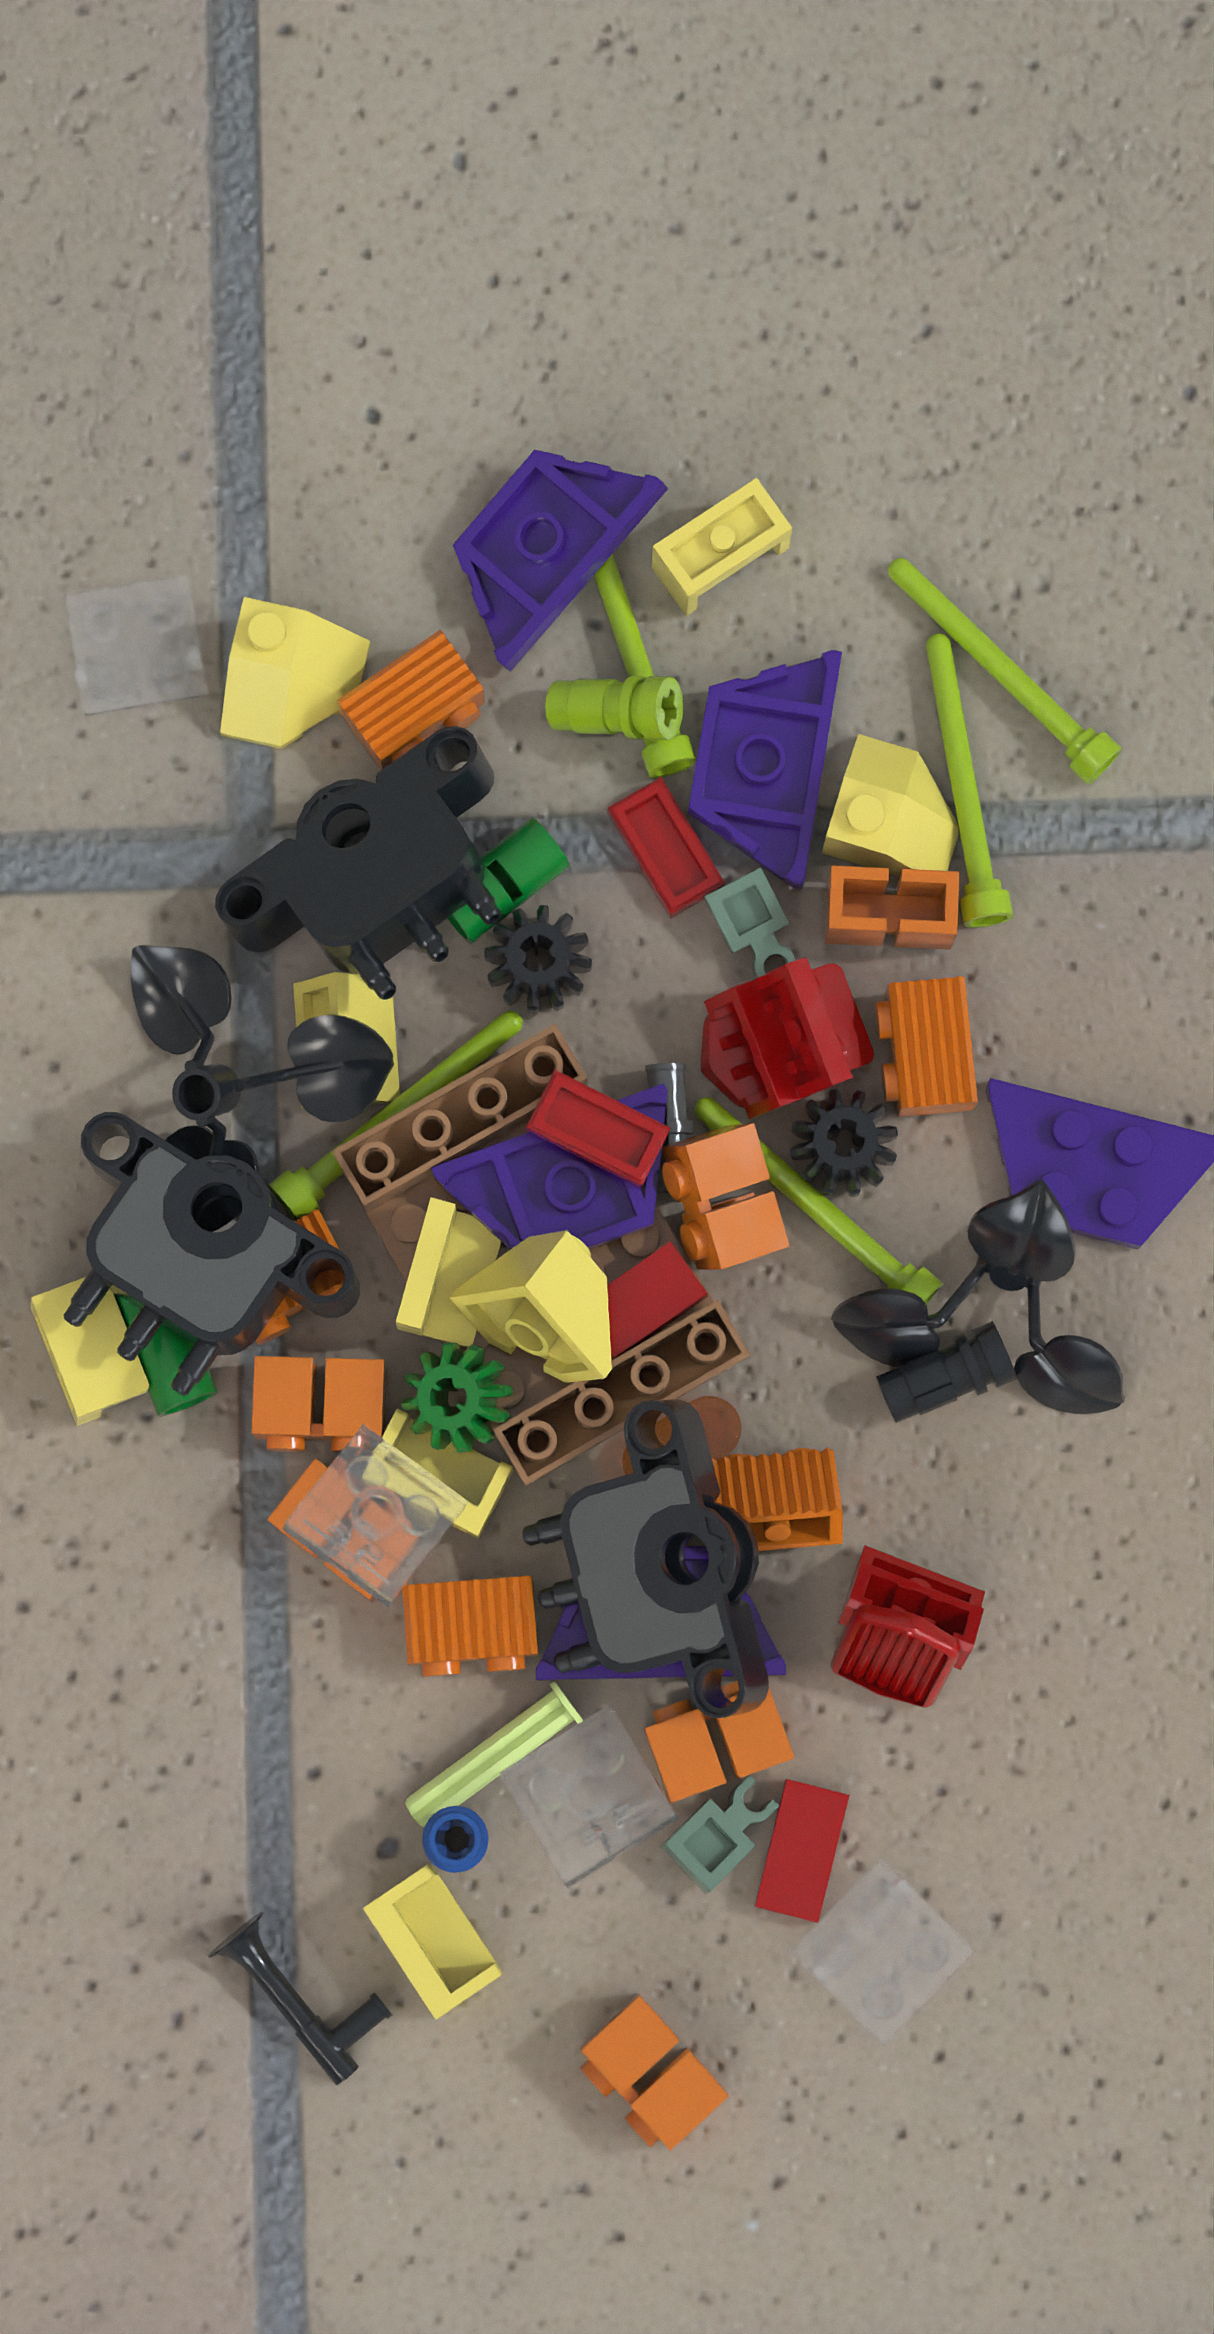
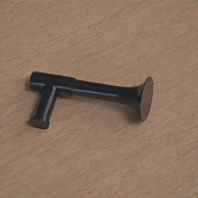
(325, 2045)

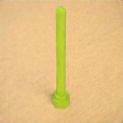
(1087, 749)
(660, 756)
(984, 898)
(304, 1188)
(829, 1216)

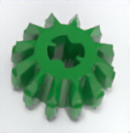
(462, 1421)

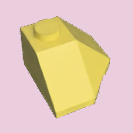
(287, 673)
(890, 812)
(546, 1302)

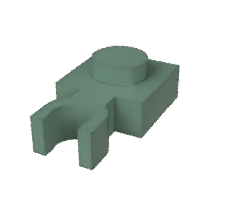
(748, 916)
(713, 1839)

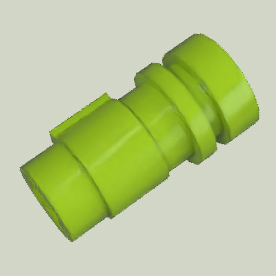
(606, 706)

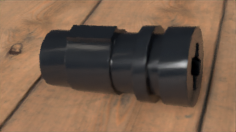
(944, 1375)

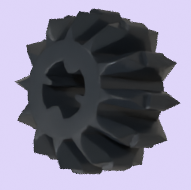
(561, 959)
(864, 1136)

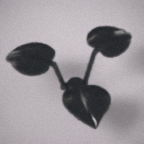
(186, 992)
(1019, 1246)

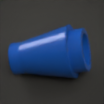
(435, 1845)

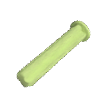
(494, 1755)

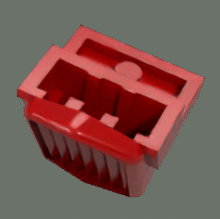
(783, 1037)
(905, 1628)

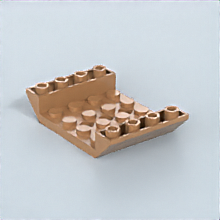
(394, 1185)

